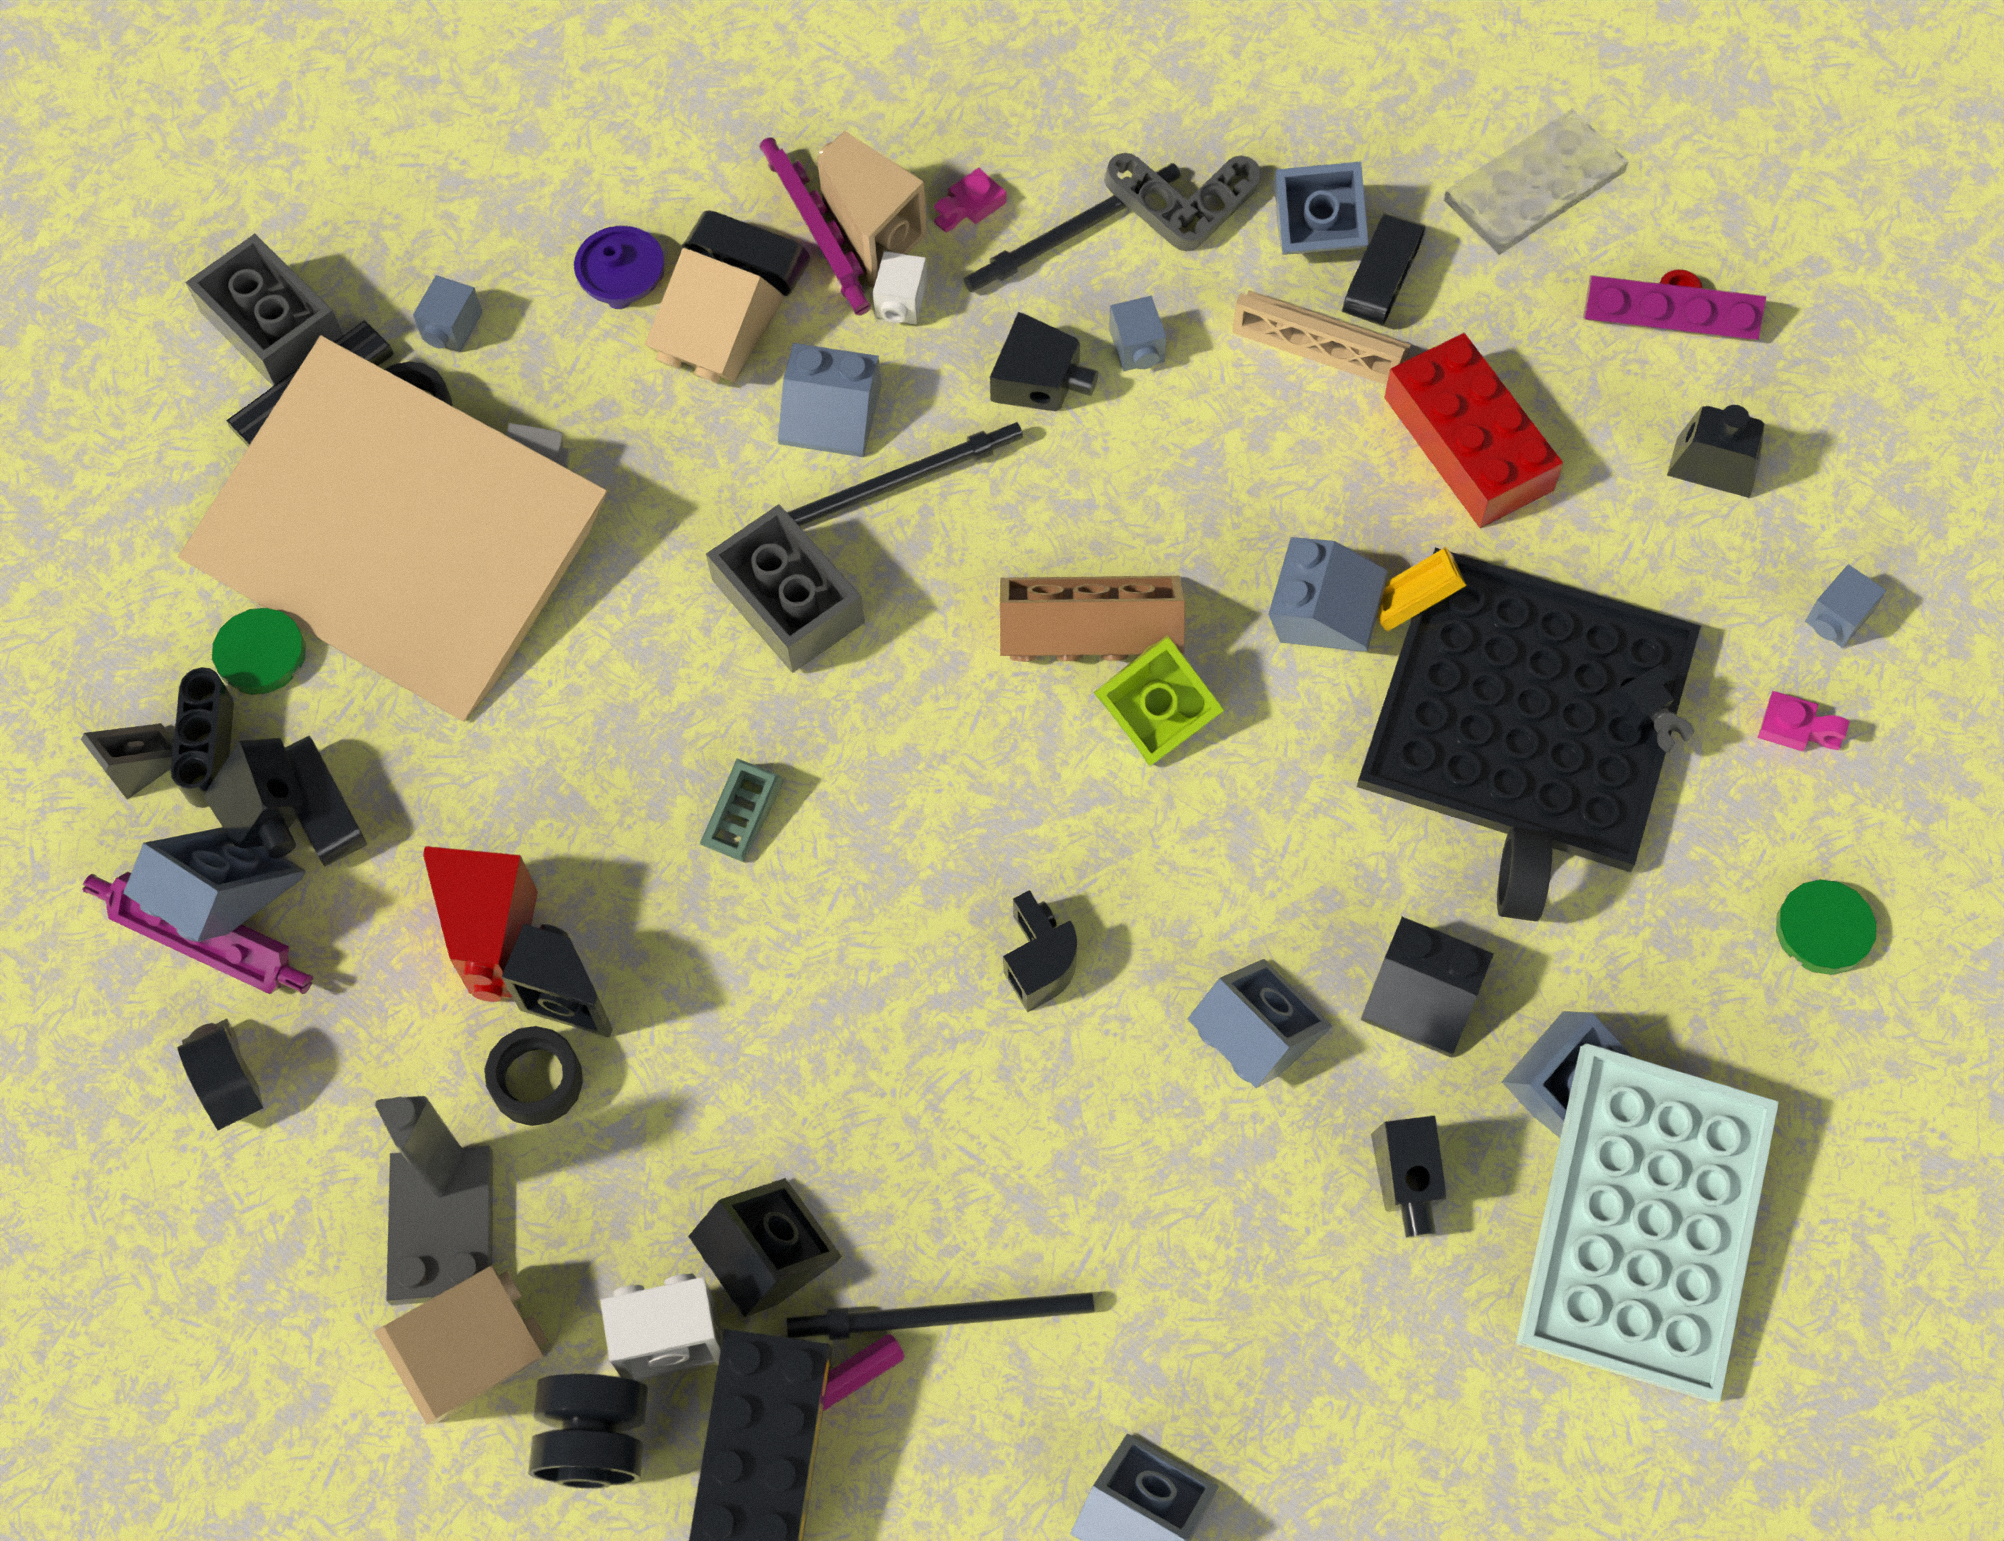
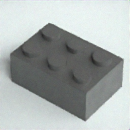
(263, 308)
(786, 588)

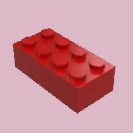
(1472, 430)

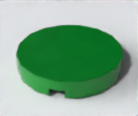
(258, 650)
(1826, 926)

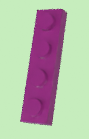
(1674, 307)

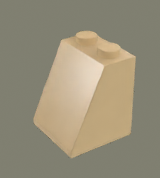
(871, 202)
(711, 317)
(462, 1343)

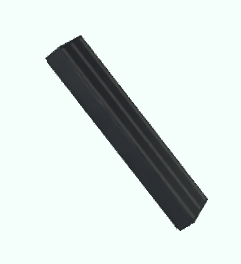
(360, 340)

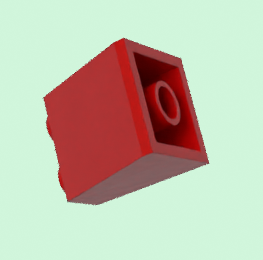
(481, 911)

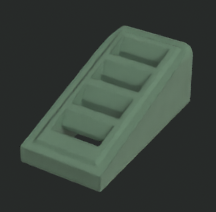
(740, 772)

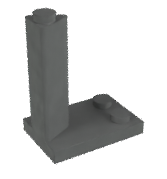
(436, 1204)

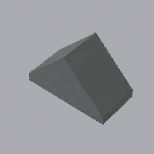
(132, 755)

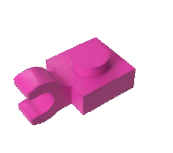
(970, 197)
(1794, 723)

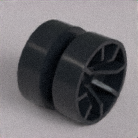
(587, 1446)

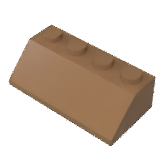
(1089, 616)

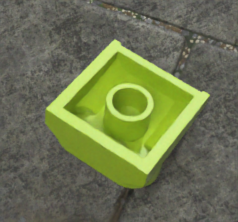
(1159, 700)

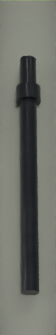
(1006, 264)
(977, 446)
(840, 1322)

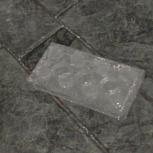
(1535, 181)

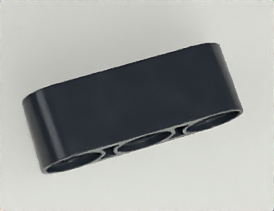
(750, 249)
(1383, 268)
(193, 720)
(325, 812)

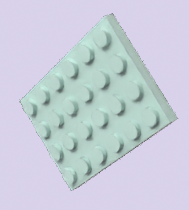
(1648, 1223)

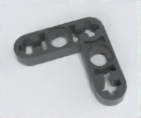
(1179, 209)

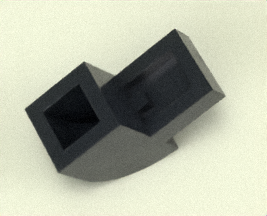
(1045, 963)
(220, 1074)

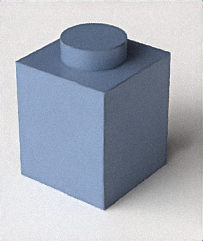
(447, 313)
(1137, 333)
(1845, 606)

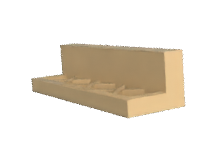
(1318, 337)

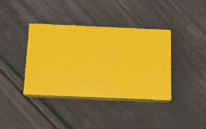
(1419, 588)

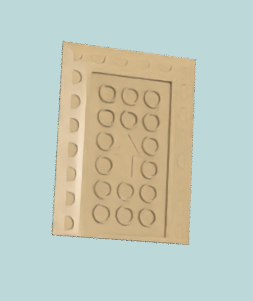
(395, 528)

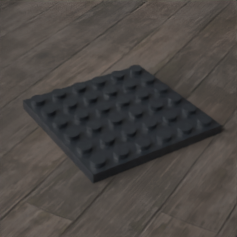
(1513, 716)

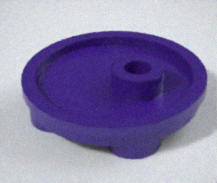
(619, 265)

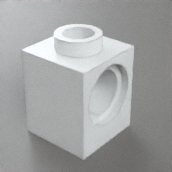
(900, 287)

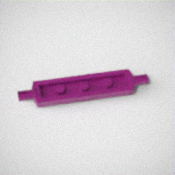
(826, 235)
(239, 954)

